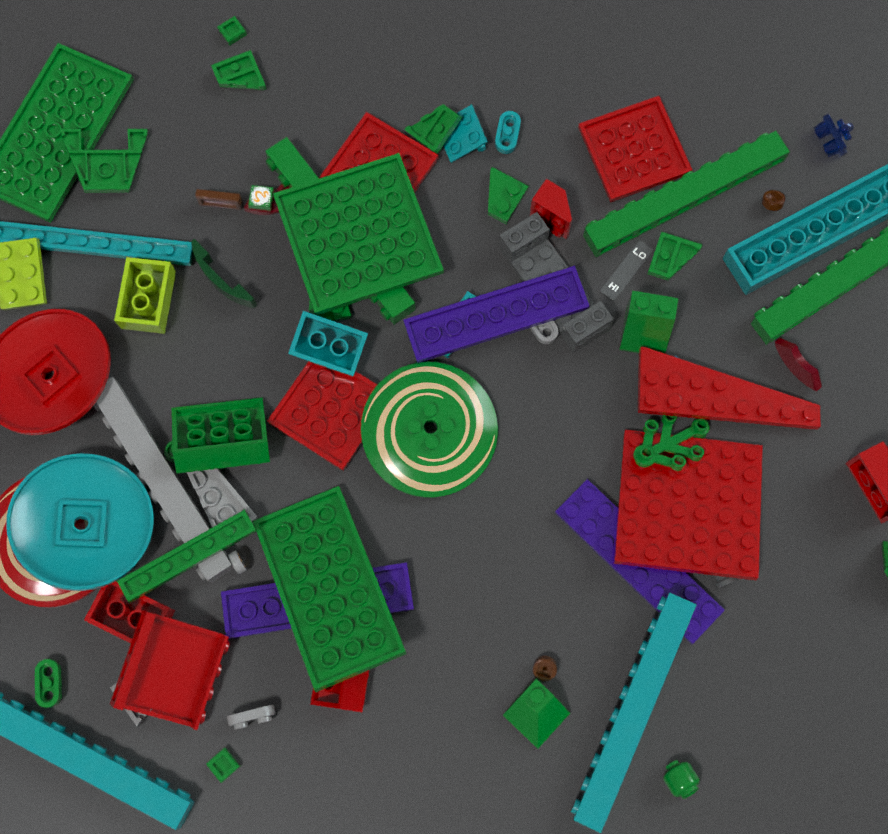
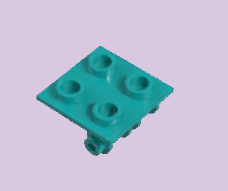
(466, 136)

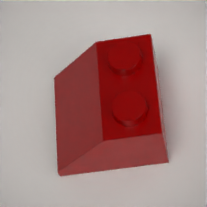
(344, 695)

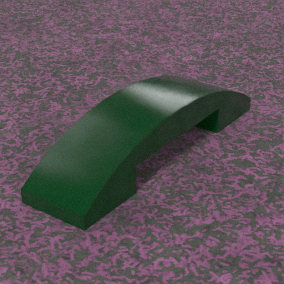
(237, 294)

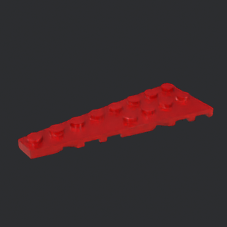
(694, 391)

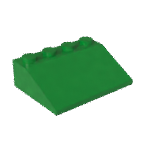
(219, 435)

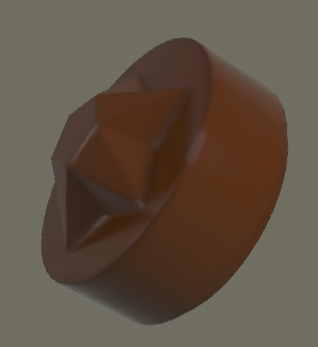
(773, 200)
(545, 668)

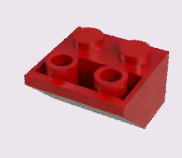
(553, 208)

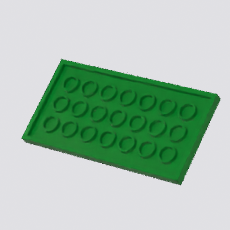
(67, 94)
(328, 589)

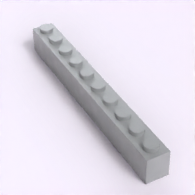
(157, 474)

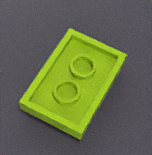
(21, 274)

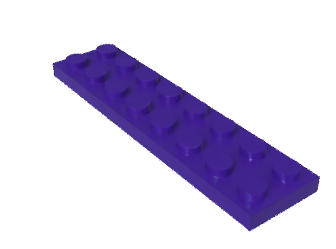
(496, 314)
(595, 522)
(261, 610)

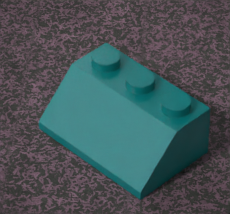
(328, 343)

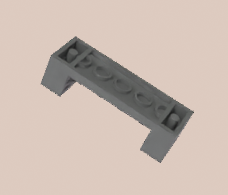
(533, 256)

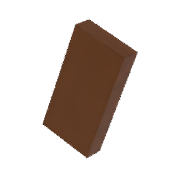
(219, 199)

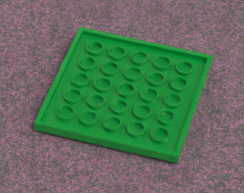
(358, 234)

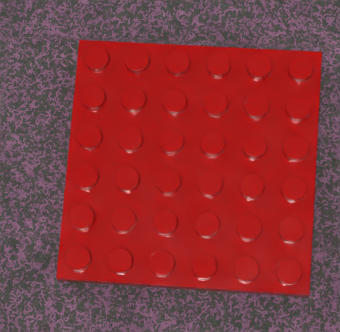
(695, 516)

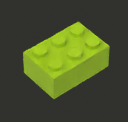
(145, 295)

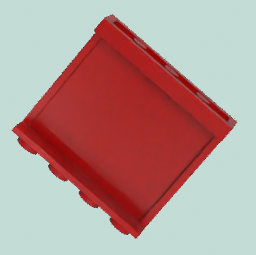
(170, 670)

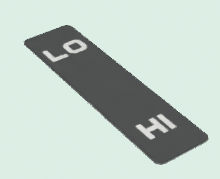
(626, 270)

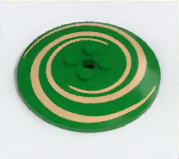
(422, 461)

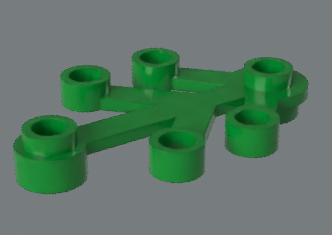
(670, 444)

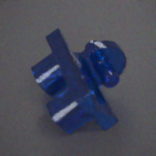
(837, 144)

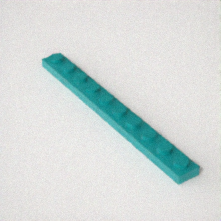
(100, 243)

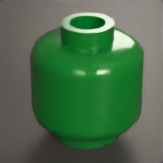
(681, 779)

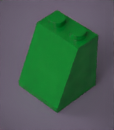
(648, 322)

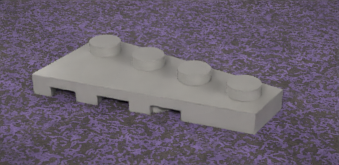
(218, 496)

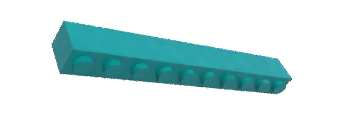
(634, 712)
(93, 764)

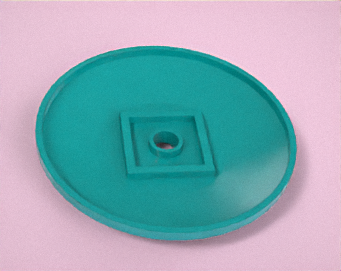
(74, 489)

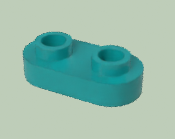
(507, 133)

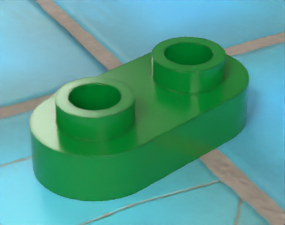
(47, 683)

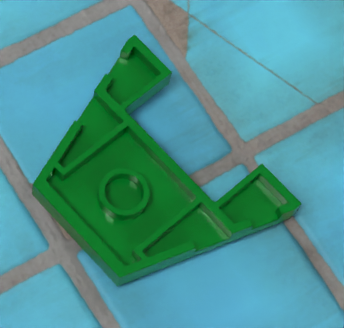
(105, 169)

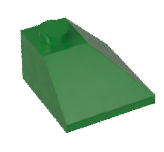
(536, 713)

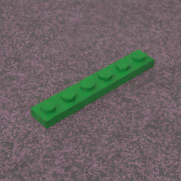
(186, 556)

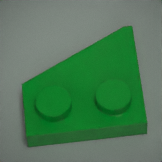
(239, 72)
(435, 127)
(504, 195)
(671, 255)

